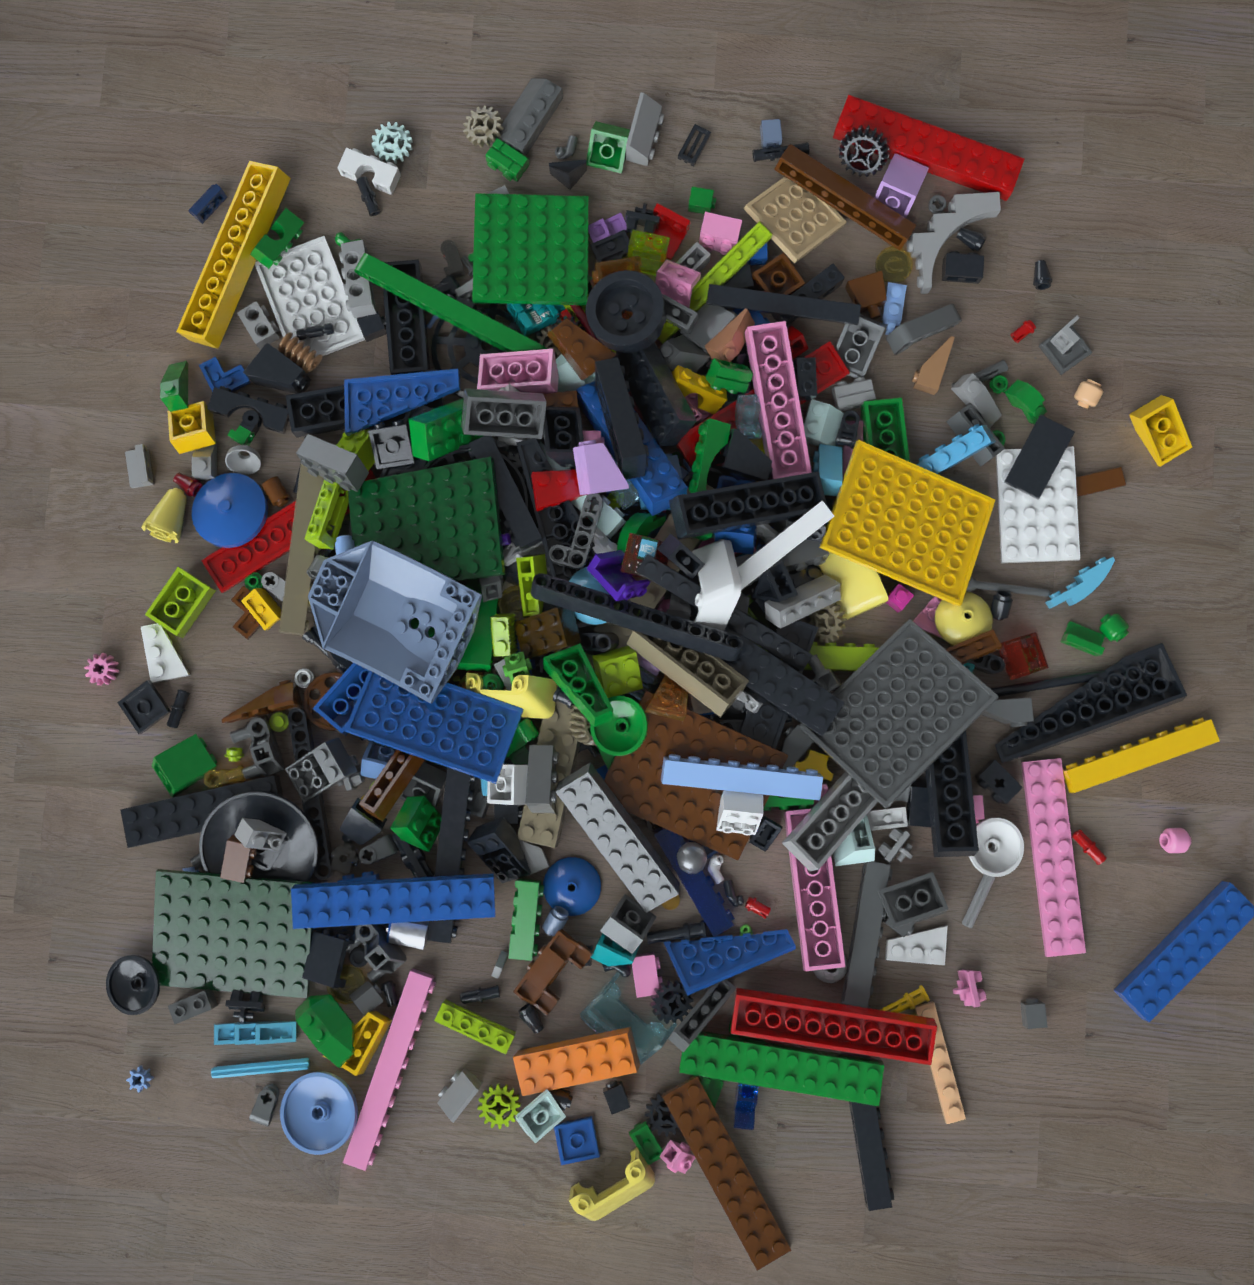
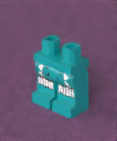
(534, 316)

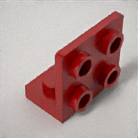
(671, 226)

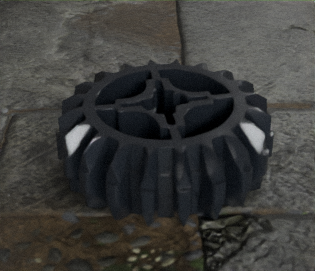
(867, 163)

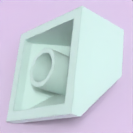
(540, 1116)

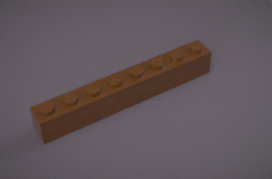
(845, 197)

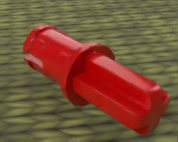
(1089, 847)

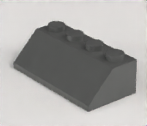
(530, 114)

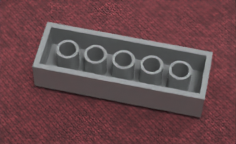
(829, 822)

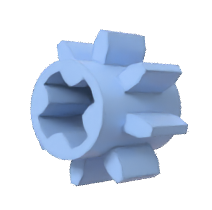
(146, 1077)

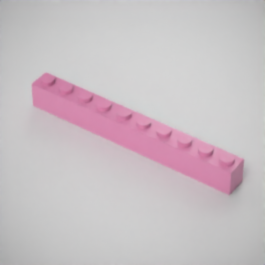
(388, 1070)

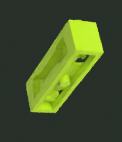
(328, 511)
(475, 1026)

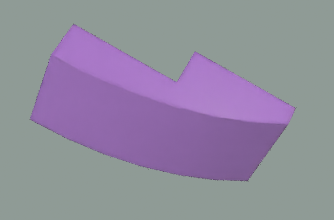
(605, 228)

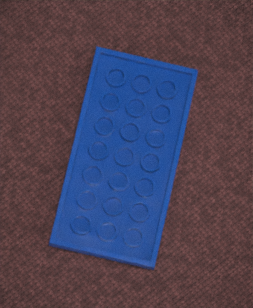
(453, 731)

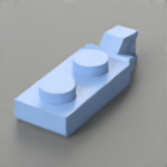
(894, 306)

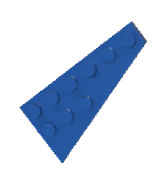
(721, 957)

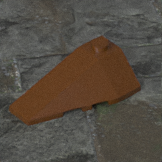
(274, 700)

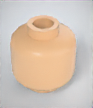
(1088, 393)

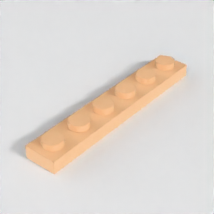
(942, 1070)

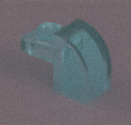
(747, 416)

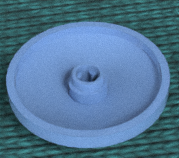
(318, 1113)

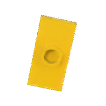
(817, 762)

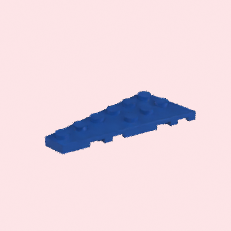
(384, 397)

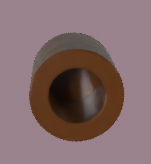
(276, 491)

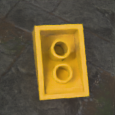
(1161, 429)

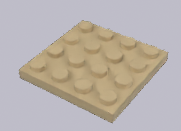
(794, 218)

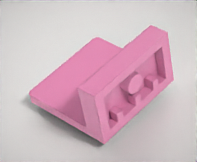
(677, 281)

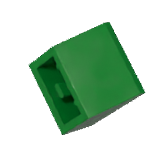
(417, 822)

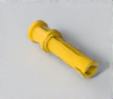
(908, 999)

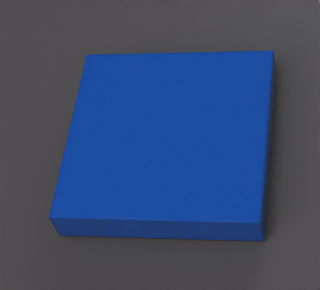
(576, 1140)

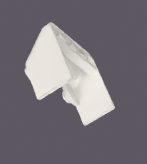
(718, 583)

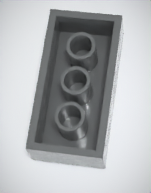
(503, 413)

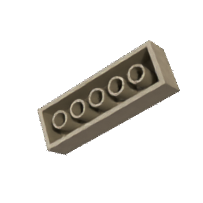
(698, 673)

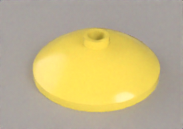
(953, 624)

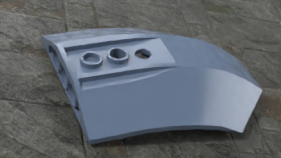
(366, 610)

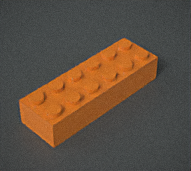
(576, 1061)

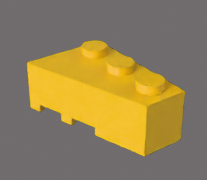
(367, 1037)

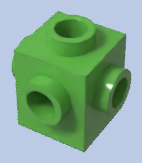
(516, 665)

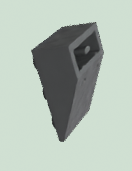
(321, 769)

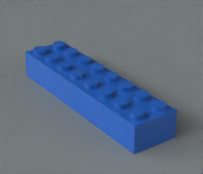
(660, 479)
(1186, 950)

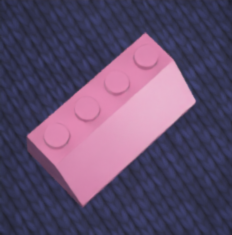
(525, 370)

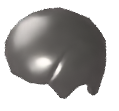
(691, 857)

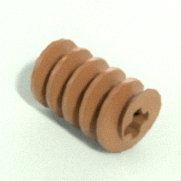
(298, 354)

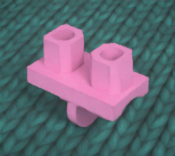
(967, 988)

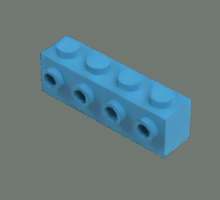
(956, 452)

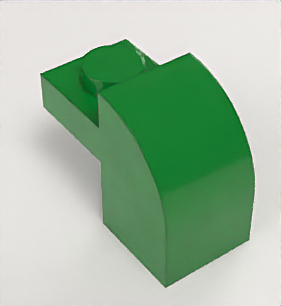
(1026, 398)

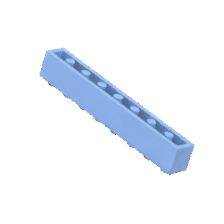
(741, 778)

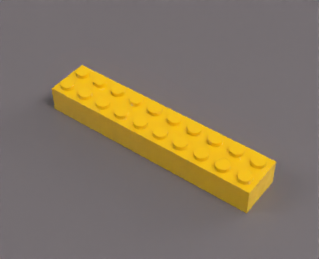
(230, 257)

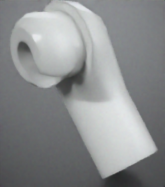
(714, 867)

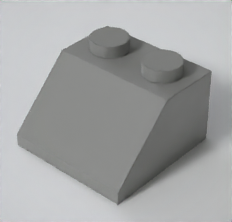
(459, 1094)

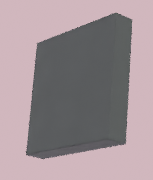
(1070, 358)

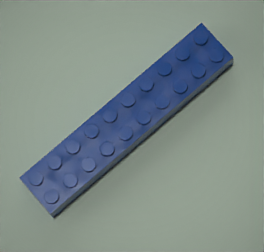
(393, 901)

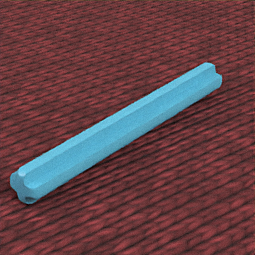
(260, 1068)

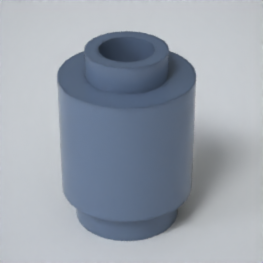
(555, 920)

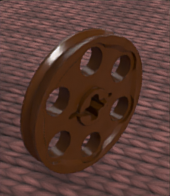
(309, 703)

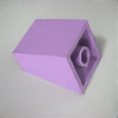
(901, 184)
(596, 469)

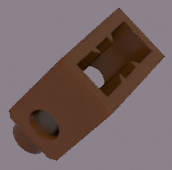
(868, 292)

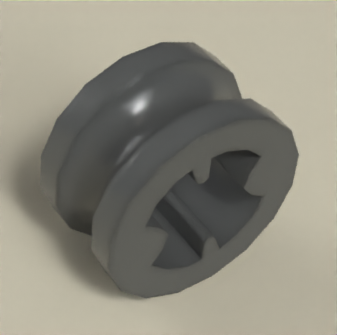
(942, 201)

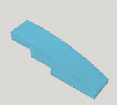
(255, 1032)

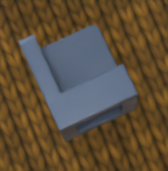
(770, 133)

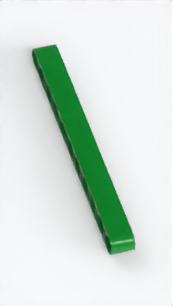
(443, 306)

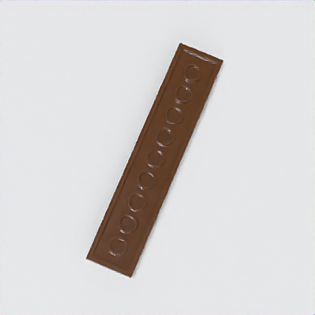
(726, 1172)

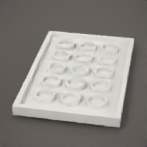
(310, 292)
(1043, 527)

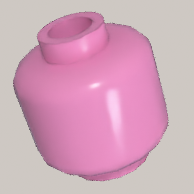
(1175, 840)

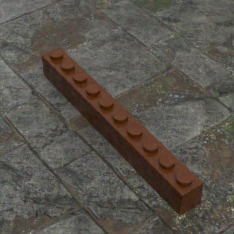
(399, 770)

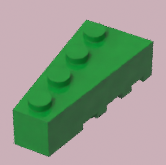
(579, 682)

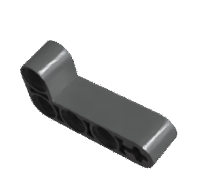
(923, 327)
(581, 530)

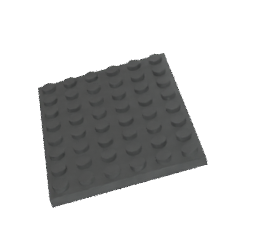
(902, 712)

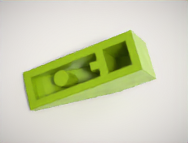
(527, 568)

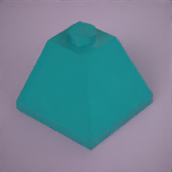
(611, 953)

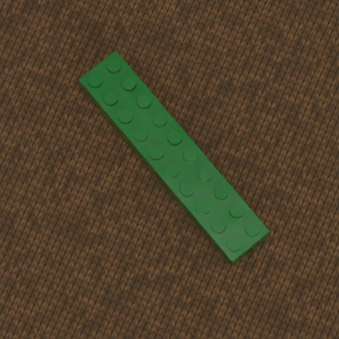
(784, 1067)

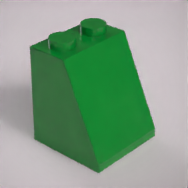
(183, 764)

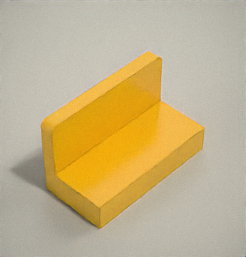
(262, 607)

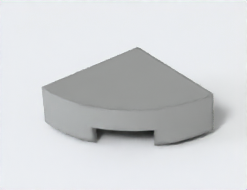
(499, 964)

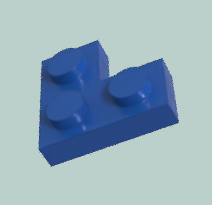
(216, 377)

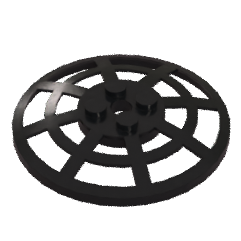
(471, 344)

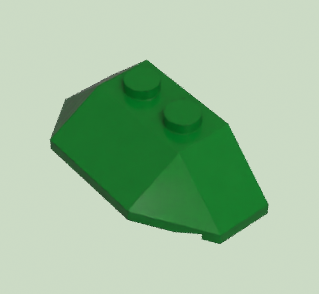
(327, 1027)

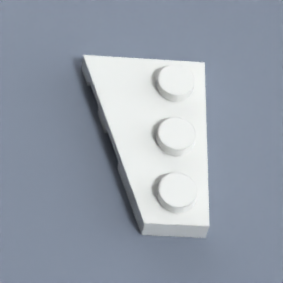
(161, 656)
(920, 947)

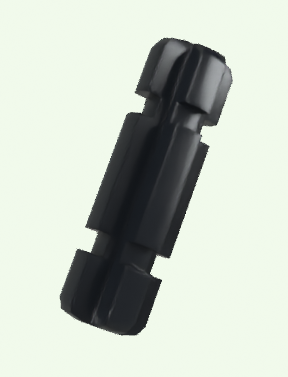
(315, 331)

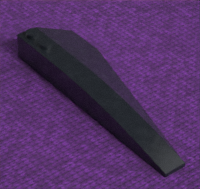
(555, 523)
(1120, 693)

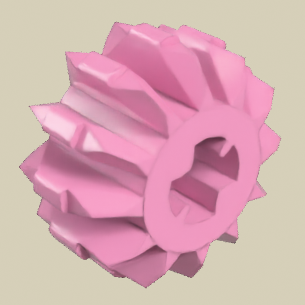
(95, 666)

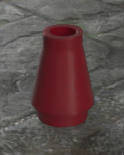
(187, 484)

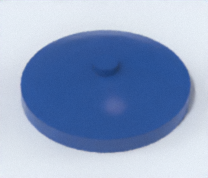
(229, 510)

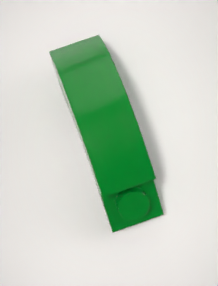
(641, 525)

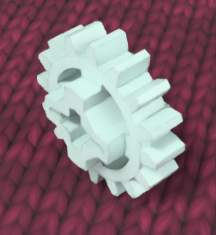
(392, 134)

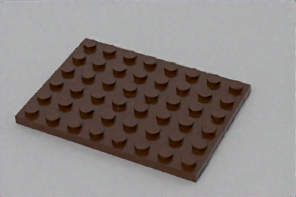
(685, 809)

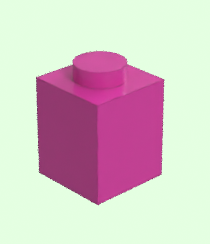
(899, 598)

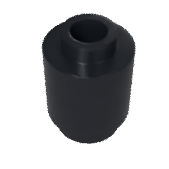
(1001, 605)
(562, 1098)

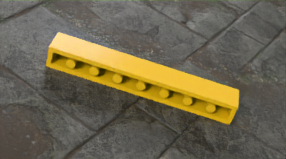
(1141, 755)

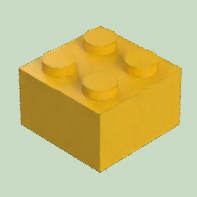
(191, 428)

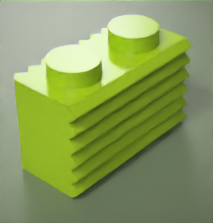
(503, 634)

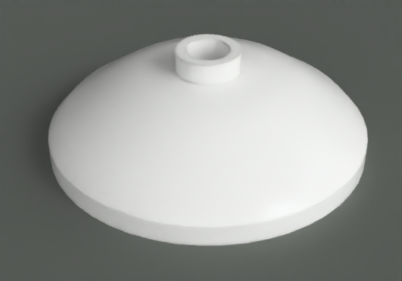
(1005, 851)

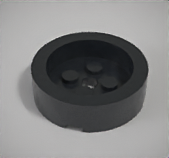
(632, 293)

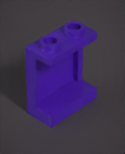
(607, 571)

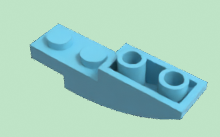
(1087, 582)

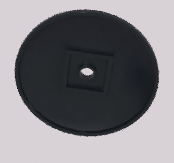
(298, 851)

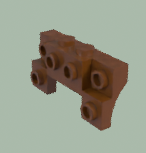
(547, 967)

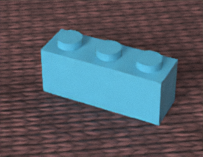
(829, 465)

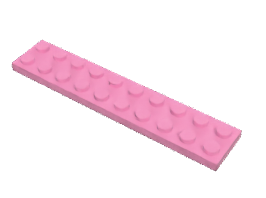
(1053, 857)

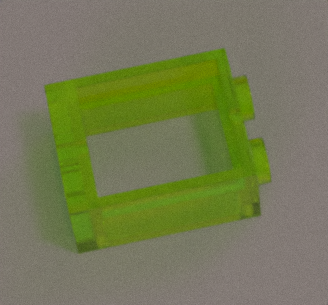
(652, 252)

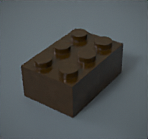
(547, 633)

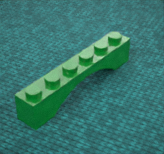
(712, 438)

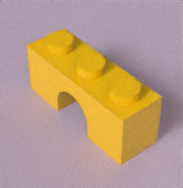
(690, 382)

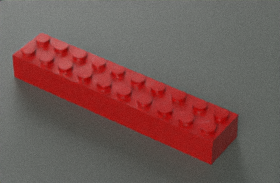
(940, 150)
(834, 1026)

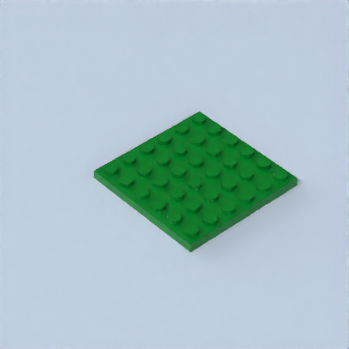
(530, 249)

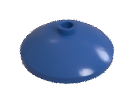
(577, 872)

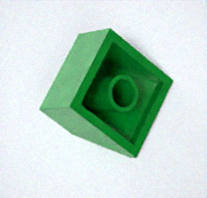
(607, 147)

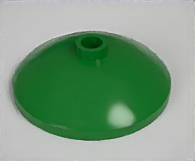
(612, 737)

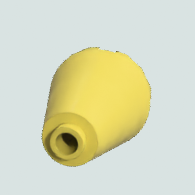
(167, 517)

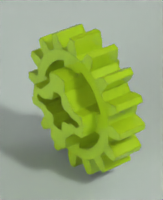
(491, 1106)

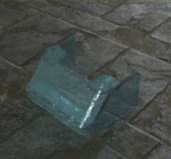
(608, 1013)

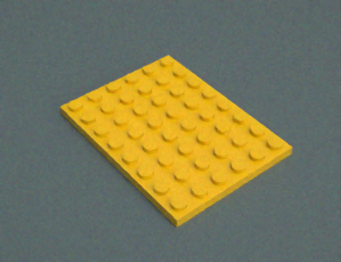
(908, 523)

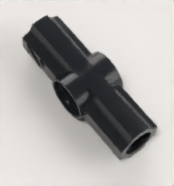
(413, 858)

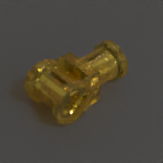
(224, 777)

